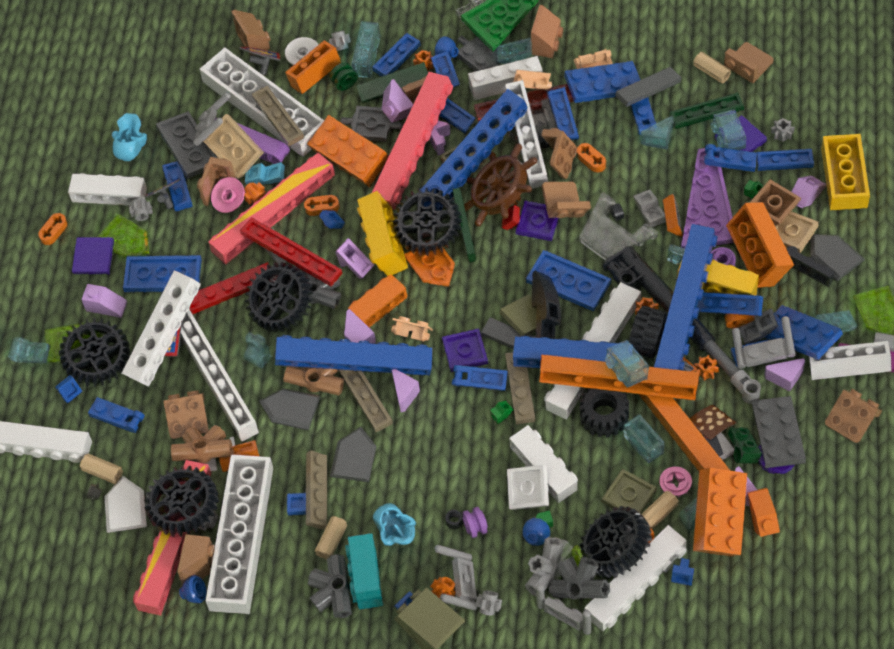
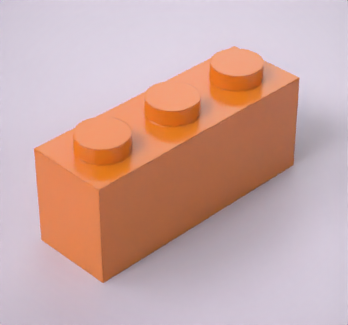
(313, 67)
(379, 300)

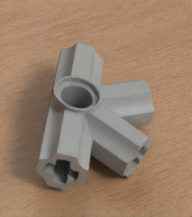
(545, 566)

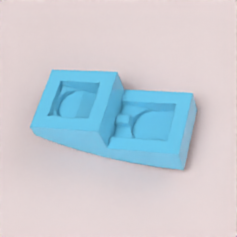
(265, 175)

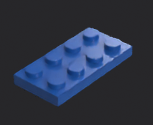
(600, 81)
(154, 272)
(572, 280)
(808, 333)

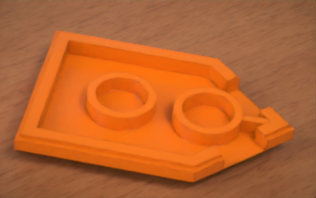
(433, 268)

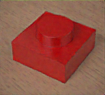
(513, 218)

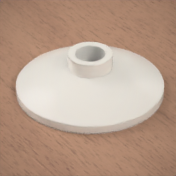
(299, 47)

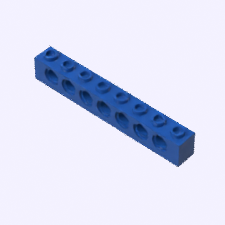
(472, 143)

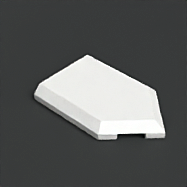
(125, 507)

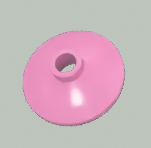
(222, 192)

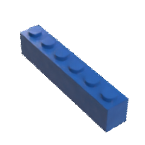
(529, 350)

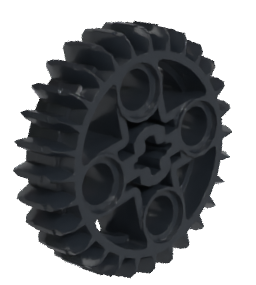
(420, 218)
(286, 299)
(87, 349)
(181, 501)
(616, 541)

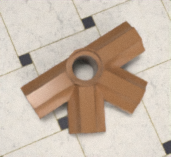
(325, 378)
(201, 447)

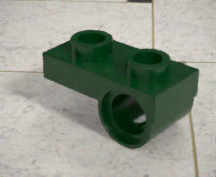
(746, 449)

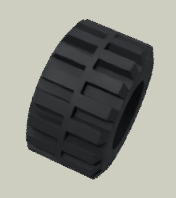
(648, 331)
(608, 423)

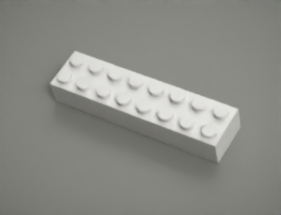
(232, 75)
(239, 534)

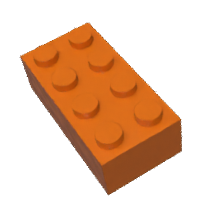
(348, 150)
(759, 244)
(720, 512)

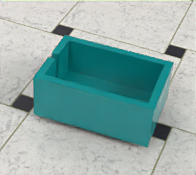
(364, 571)

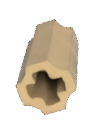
(712, 67)
(101, 468)
(660, 508)
(331, 537)

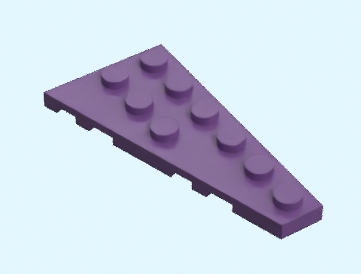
(708, 201)

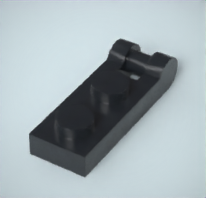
(810, 268)

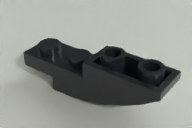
(547, 304)

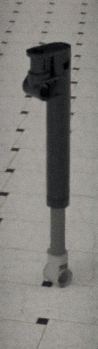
(631, 267)

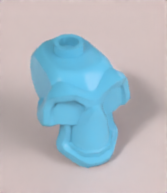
(128, 139)
(394, 525)

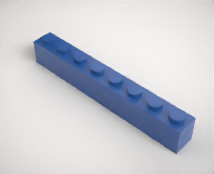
(685, 298)
(353, 356)

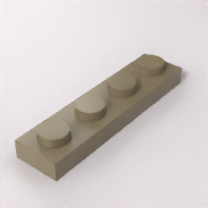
(278, 116)
(520, 392)
(367, 399)
(316, 490)

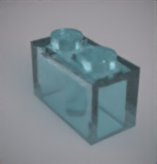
(728, 130)
(626, 363)
(644, 439)

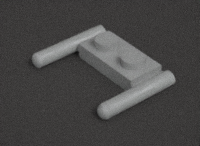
(207, 121)
(764, 351)
(463, 578)
(560, 611)

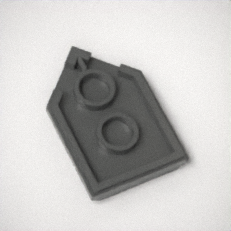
(835, 254)
(291, 408)
(354, 457)

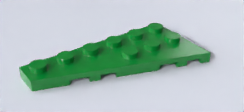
(496, 19)

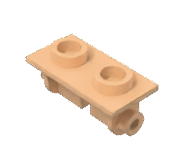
(597, 59)
(533, 79)
(419, 330)

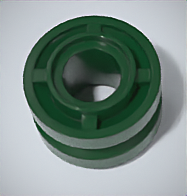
(343, 76)

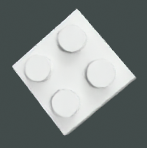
(527, 487)

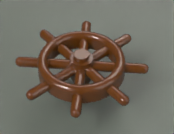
(499, 184)

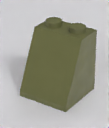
(428, 619)

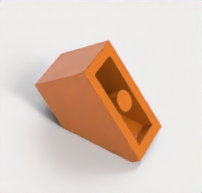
(763, 512)

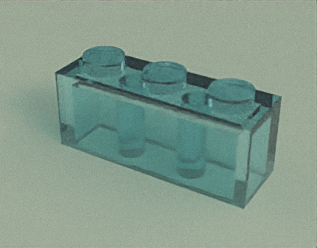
(366, 49)

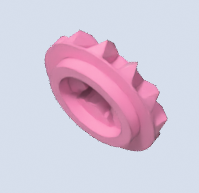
(681, 475)

